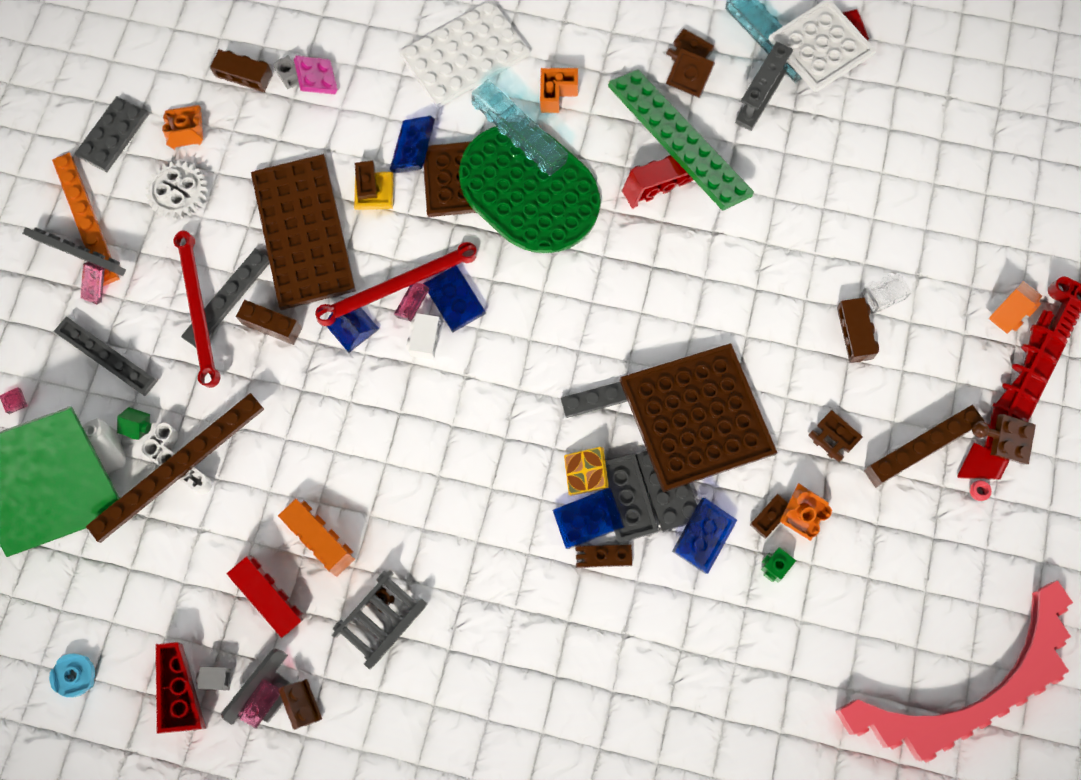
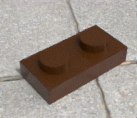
(365, 180)
(769, 516)

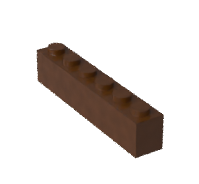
(923, 446)

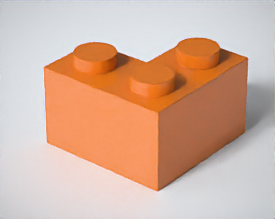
(556, 84)
(1019, 303)

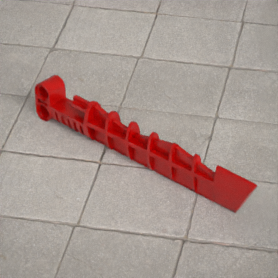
(1025, 392)

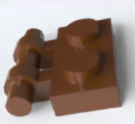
(691, 43)
(837, 430)

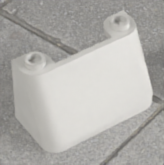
(106, 444)

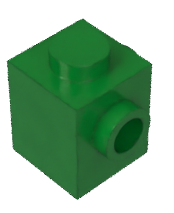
(133, 423)
(777, 565)

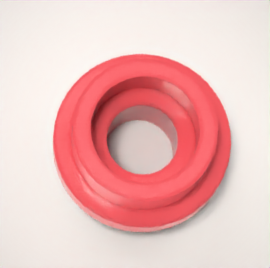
(985, 488)

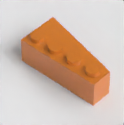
(317, 537)

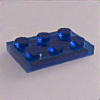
(412, 144)
(454, 298)
(588, 518)
(704, 535)

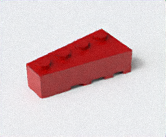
(652, 179)
(265, 595)
(175, 692)

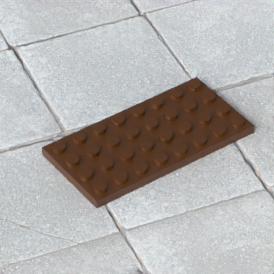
(302, 232)

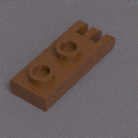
(604, 556)

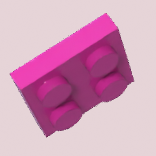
(315, 75)

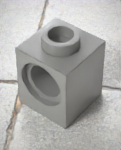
(288, 78)
(213, 678)

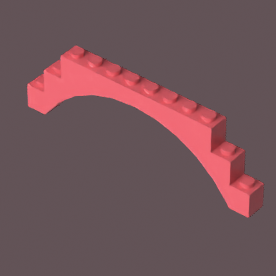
(1033, 670)

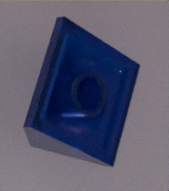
(352, 328)

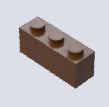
(241, 70)
(269, 322)
(857, 330)

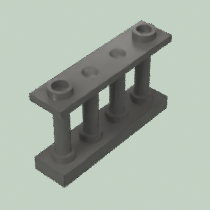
(763, 86)
(386, 639)

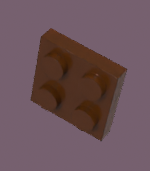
(690, 73)

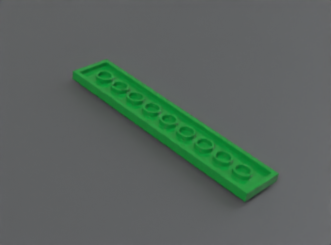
(681, 140)

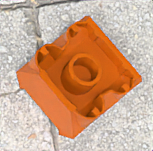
(183, 126)
(805, 512)

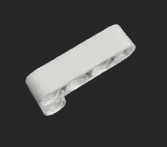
(163, 453)

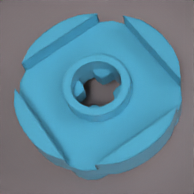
(83, 681)

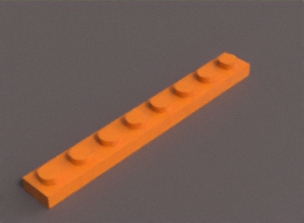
(82, 210)

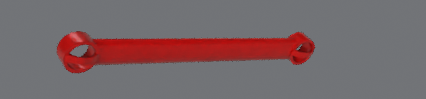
(395, 284)
(196, 310)

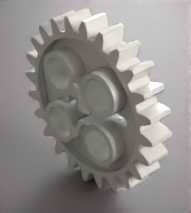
(166, 203)

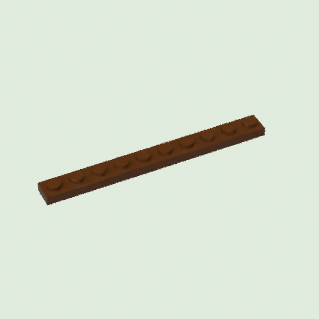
(174, 468)

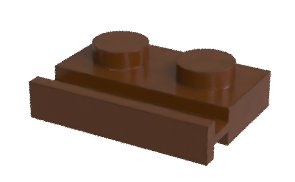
(300, 704)

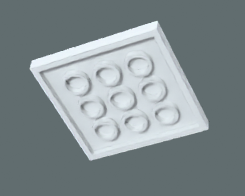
(823, 44)

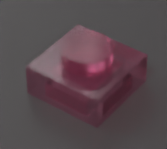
(13, 400)

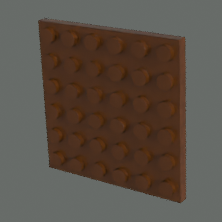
(697, 417)

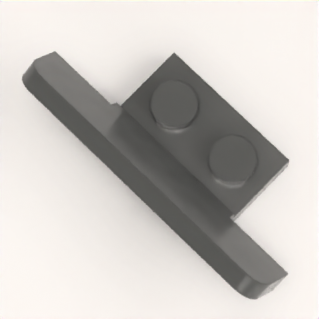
(266, 671)

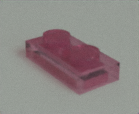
(92, 283)
(411, 301)
(259, 703)

